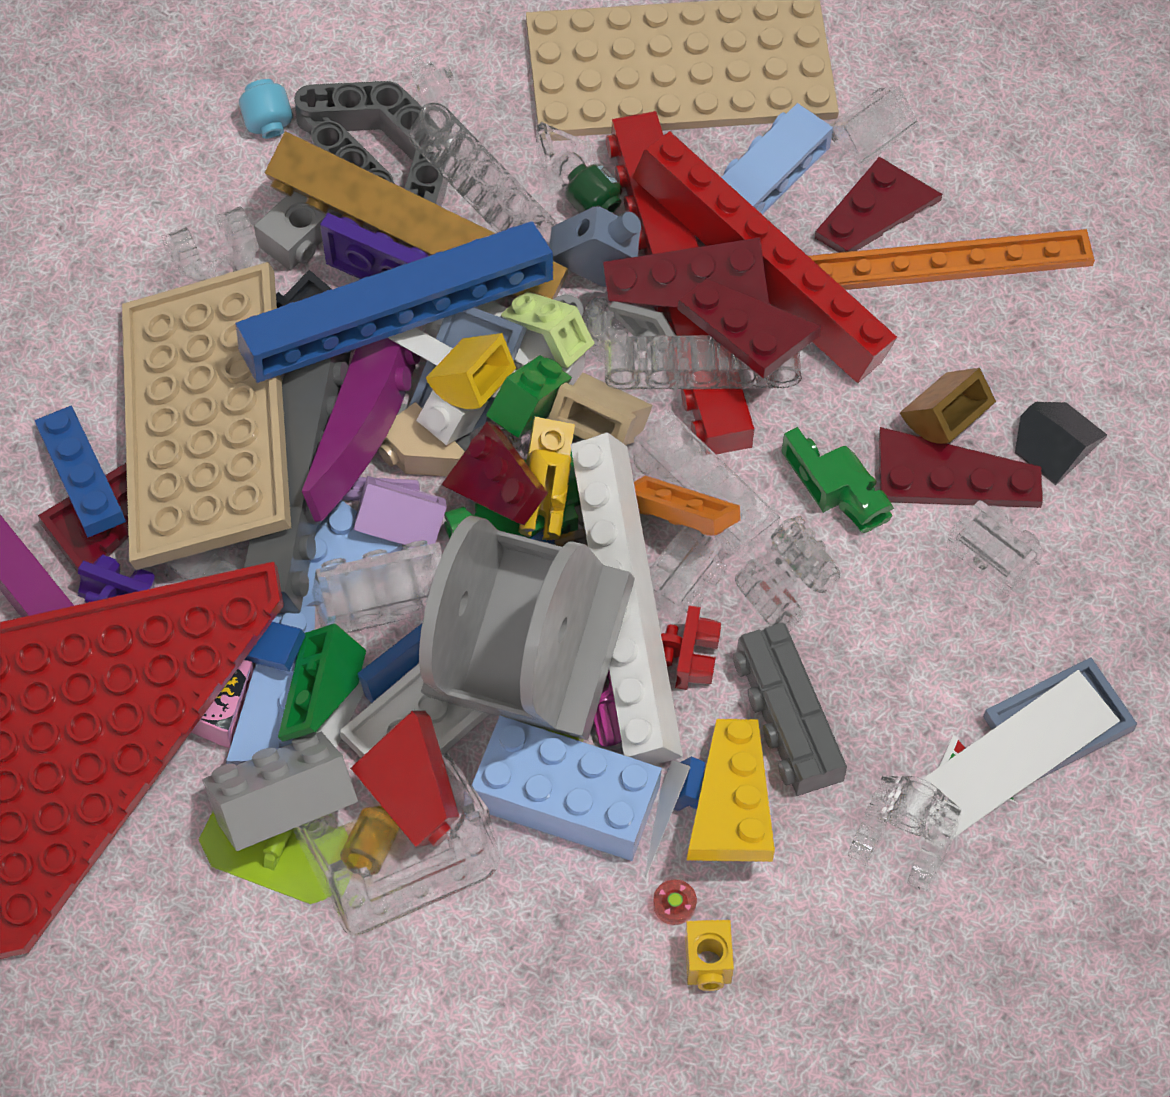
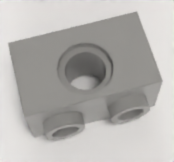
(279, 231)

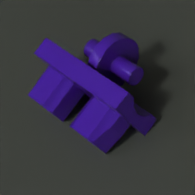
(104, 580)

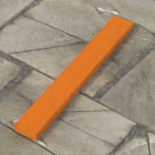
(958, 259)

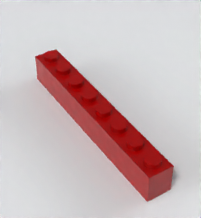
(794, 281)

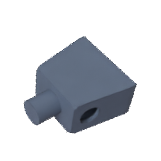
(594, 238)

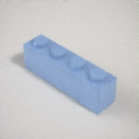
(779, 157)

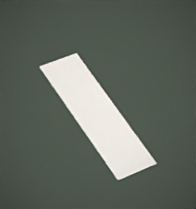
(1023, 748)

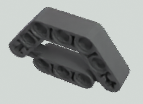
(336, 108)

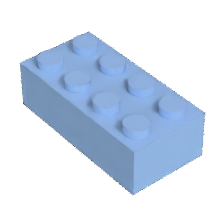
(567, 787)

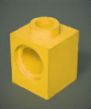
(712, 937)

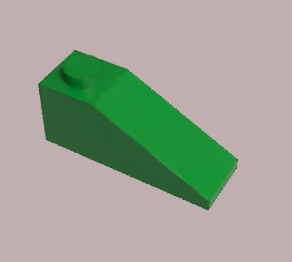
(321, 680)

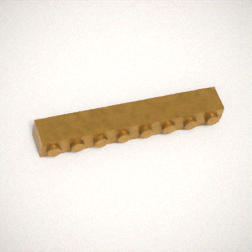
(377, 203)

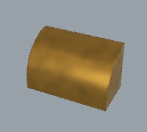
(949, 405)

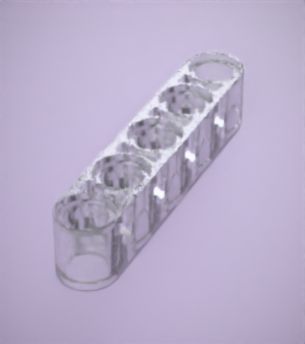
(473, 168)
(686, 364)

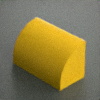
(472, 371)

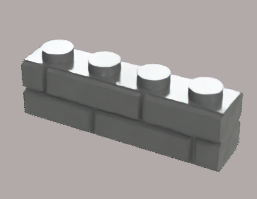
(790, 709)

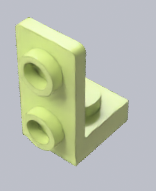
(557, 321)

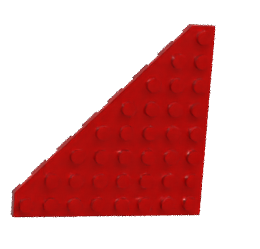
(96, 714)

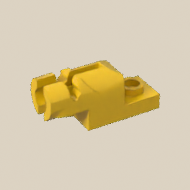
(551, 463)

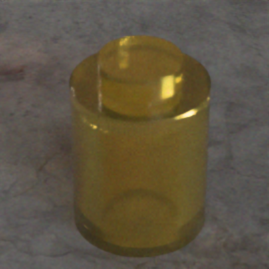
(370, 840)

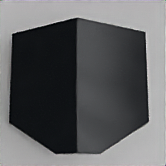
(1055, 438)

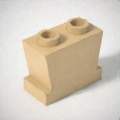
(600, 410)

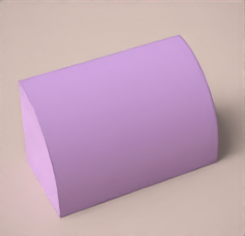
(399, 512)

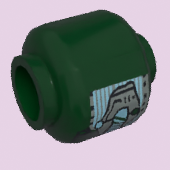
(593, 188)

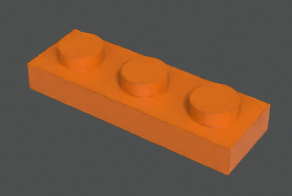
(685, 506)

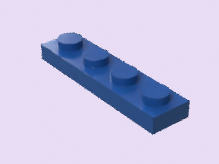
(80, 471)

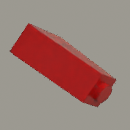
(411, 780)

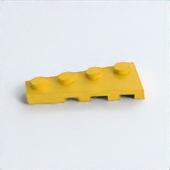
(733, 800)

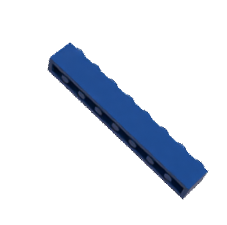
(394, 301)

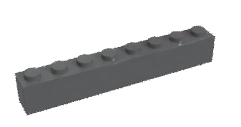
(307, 406)

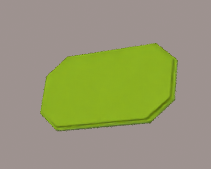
(272, 863)

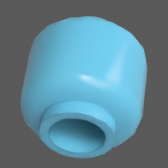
(265, 108)

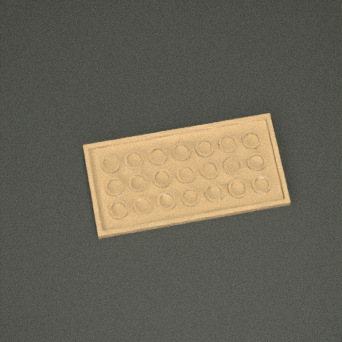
(684, 60)
(197, 425)

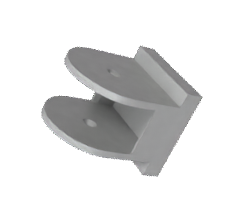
(521, 628)

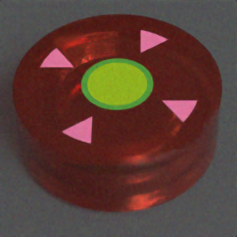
(674, 902)

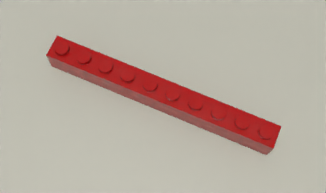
(719, 414)

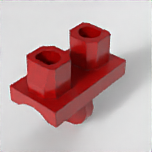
(697, 632)

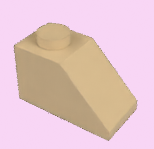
(416, 448)

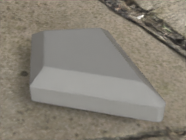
(641, 320)

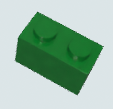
(527, 395)

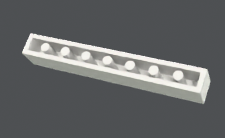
(638, 661)

